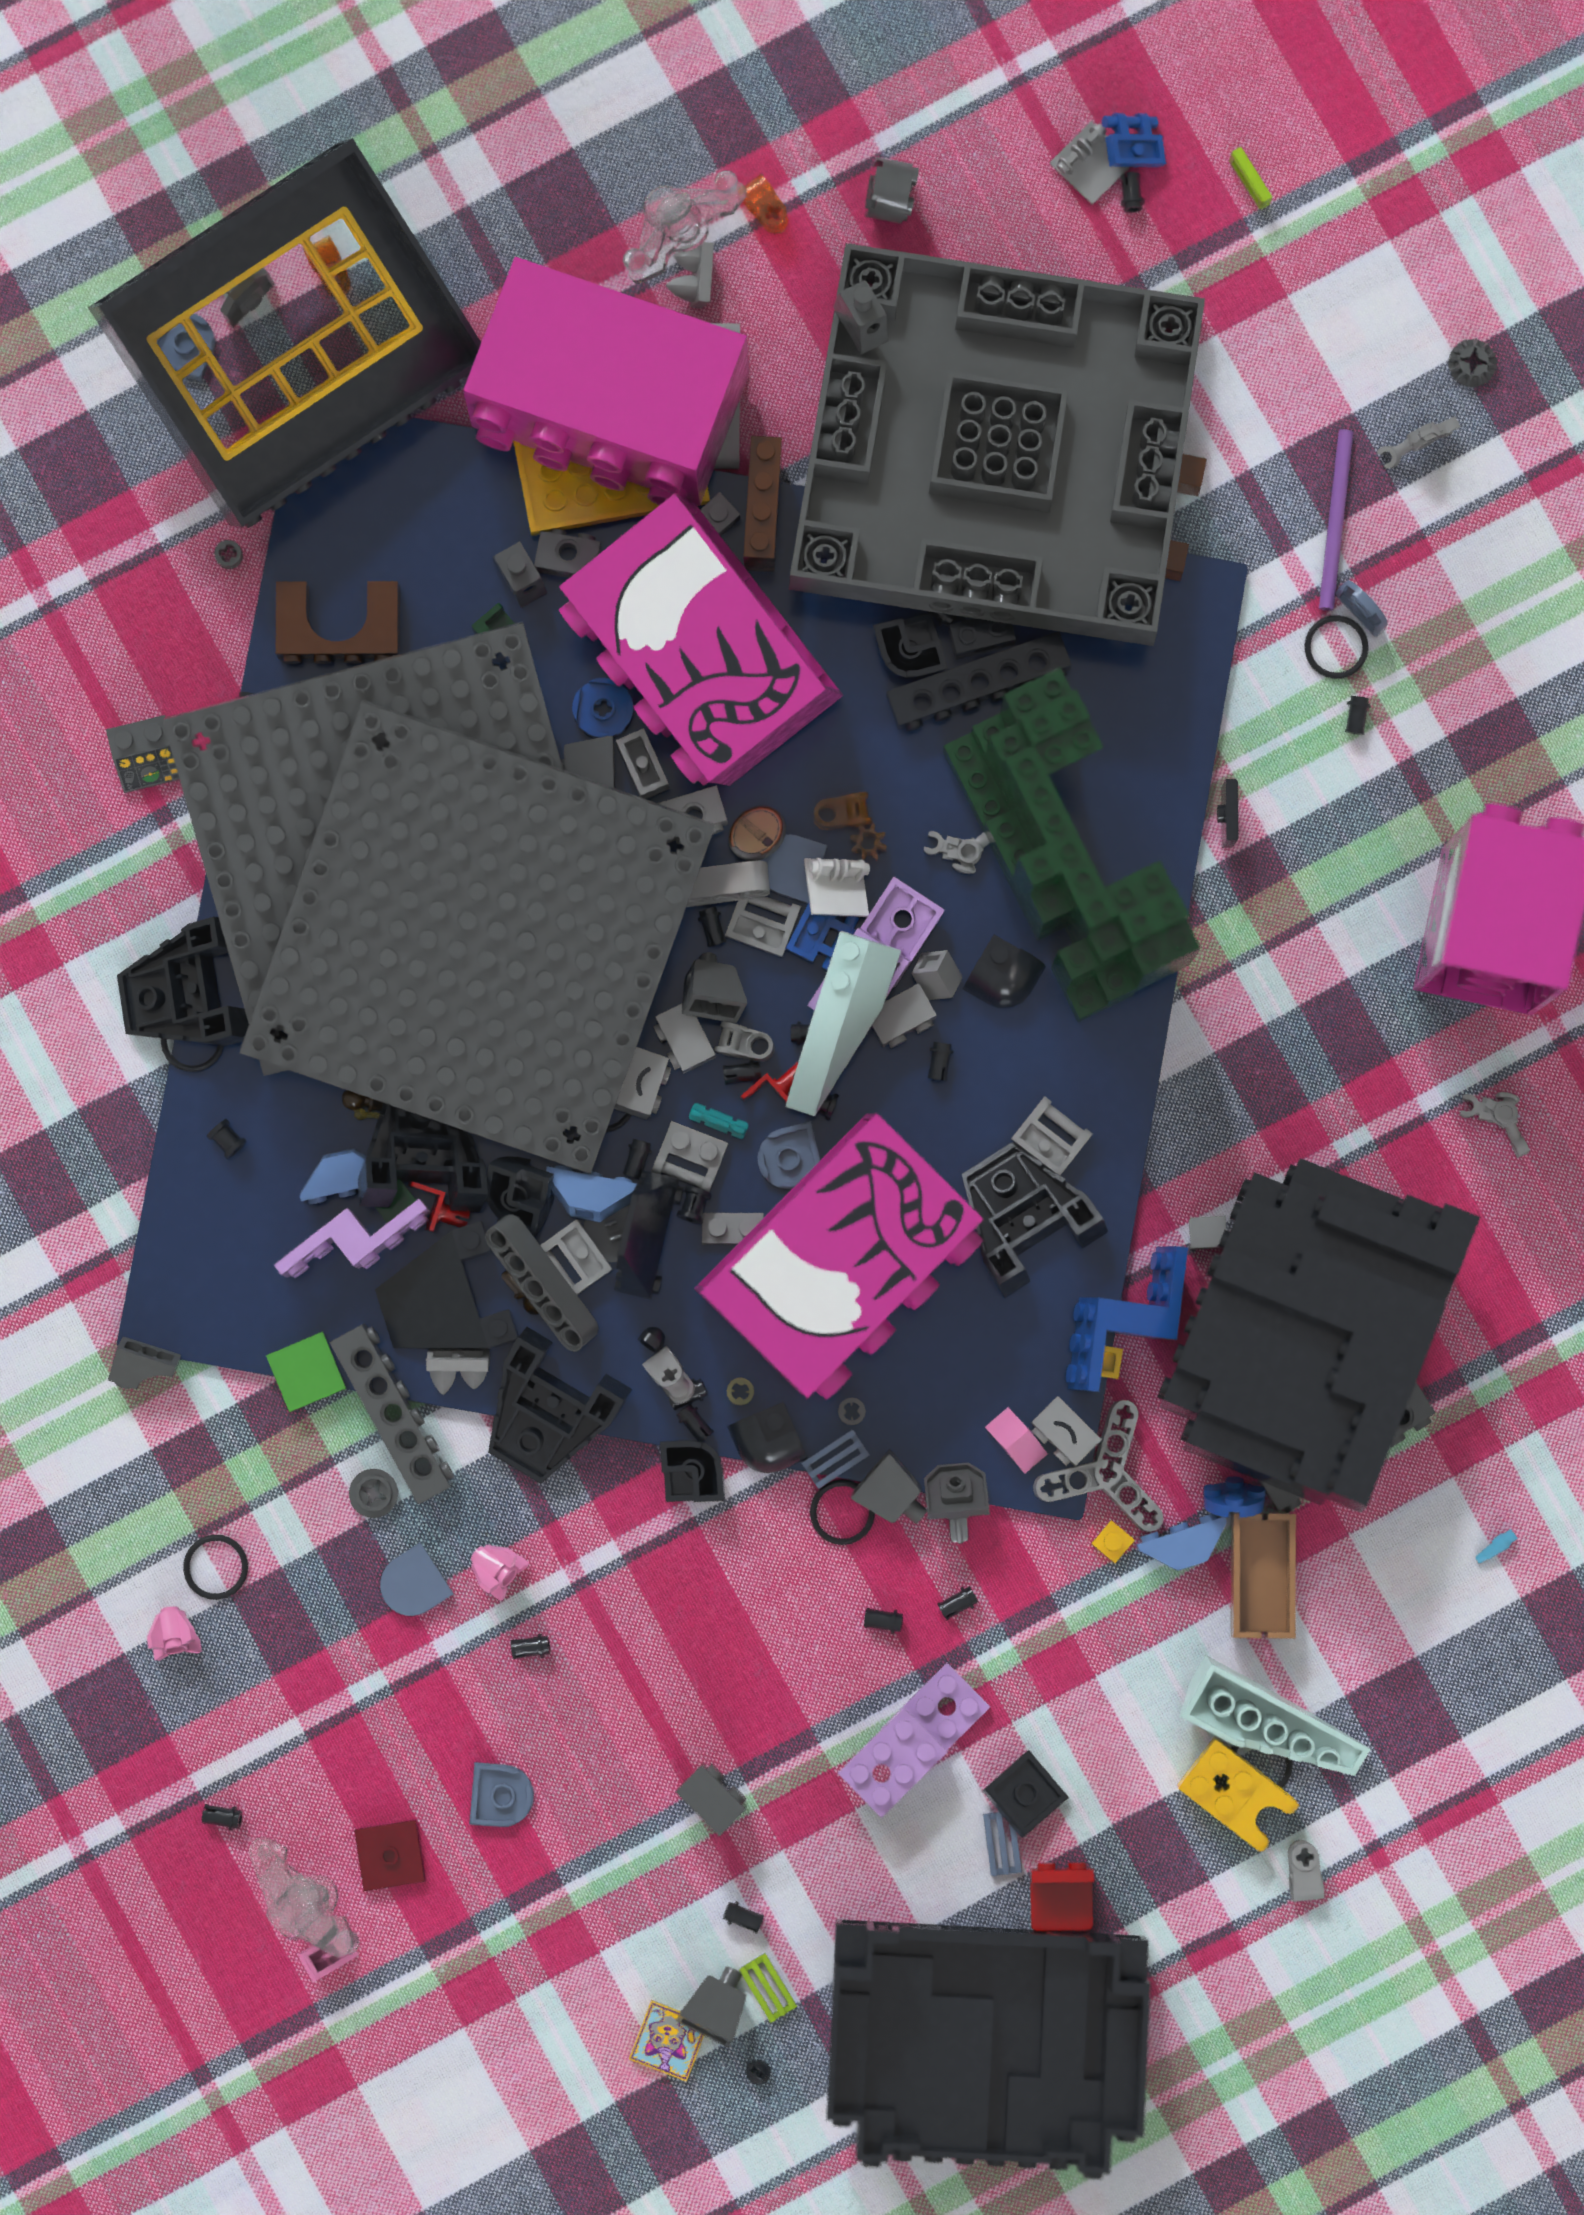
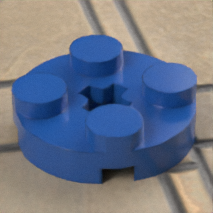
(591, 695)
(1234, 1497)

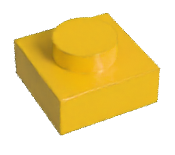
(1111, 1362)
(1112, 1541)

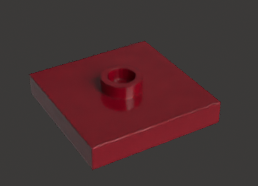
(389, 1855)

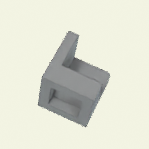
(937, 974)
(1206, 1232)

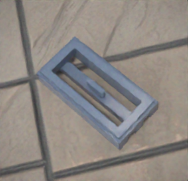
(857, 1445)
(1014, 1841)

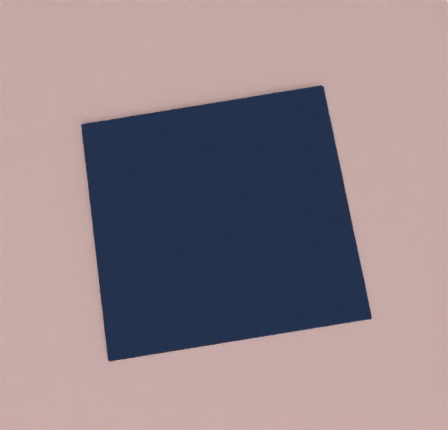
(432, 515)

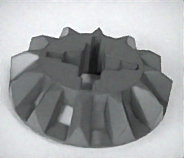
(1461, 371)
(359, 1498)

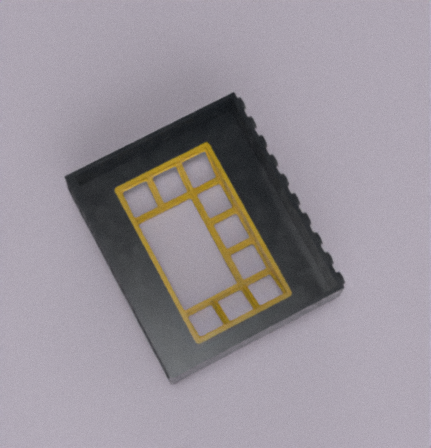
(348, 406)

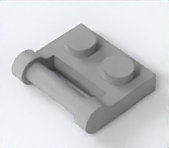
(760, 931)
(1044, 1143)
(693, 1147)
(581, 1253)

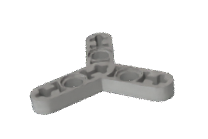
(1114, 1485)

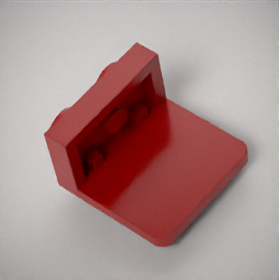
(1061, 1897)

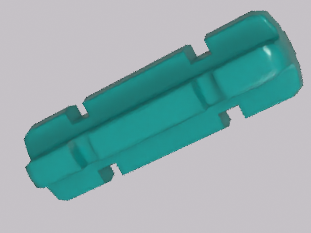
(718, 1120)

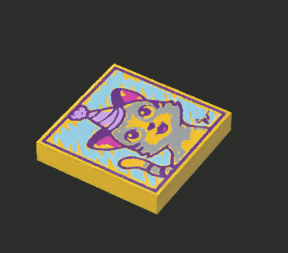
(666, 2043)

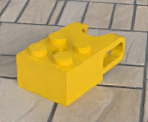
(1241, 1799)

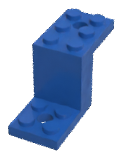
(1101, 1315)

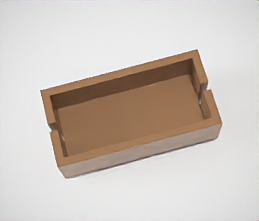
(1263, 1576)

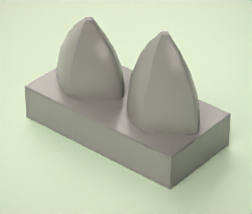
(697, 286)
(445, 1362)

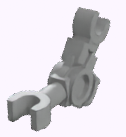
(1419, 439)
(965, 851)
(1502, 1114)

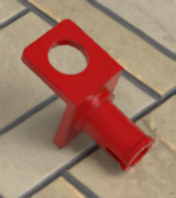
(780, 1086)
(441, 1211)

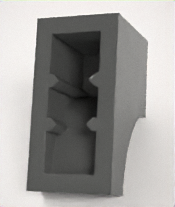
(138, 1361)

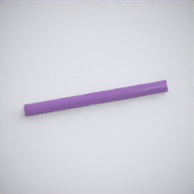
(1336, 520)

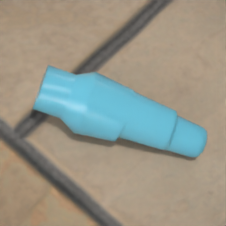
(1498, 1545)

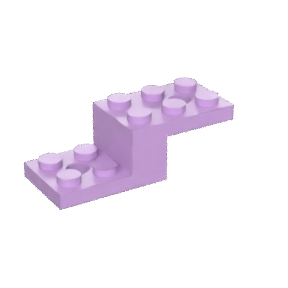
(882, 928)
(353, 1240)
(913, 1740)

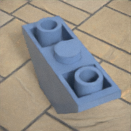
(333, 1175)
(591, 1194)
(1185, 1544)

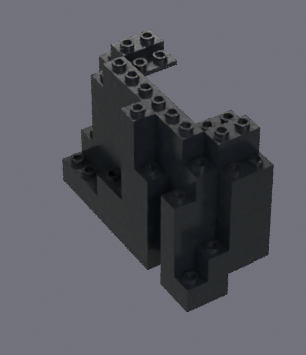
(1314, 1331)
(988, 2043)

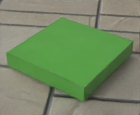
(306, 1372)

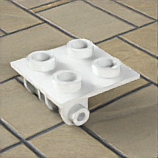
(837, 886)

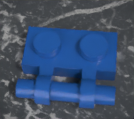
(1134, 149)
(811, 933)

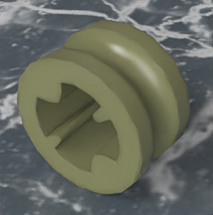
(739, 1401)

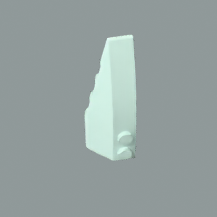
(843, 1015)
(1265, 1721)

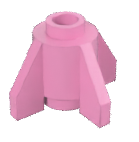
(496, 1568)
(172, 1634)

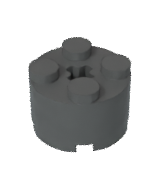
(890, 190)

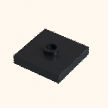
(1228, 813)
(1025, 1794)

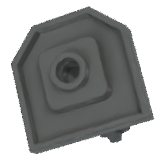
(246, 296)
(956, 1494)

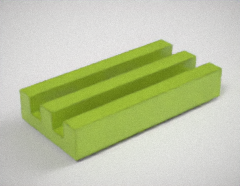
(1250, 178)
(781, 2010)

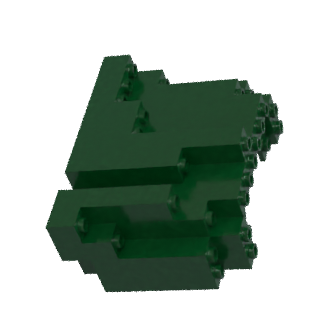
(1118, 932)

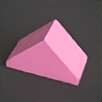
(1016, 1440)
(320, 1963)

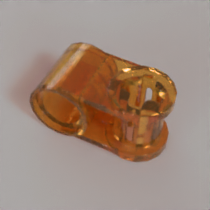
(762, 201)
(331, 256)
(845, 811)

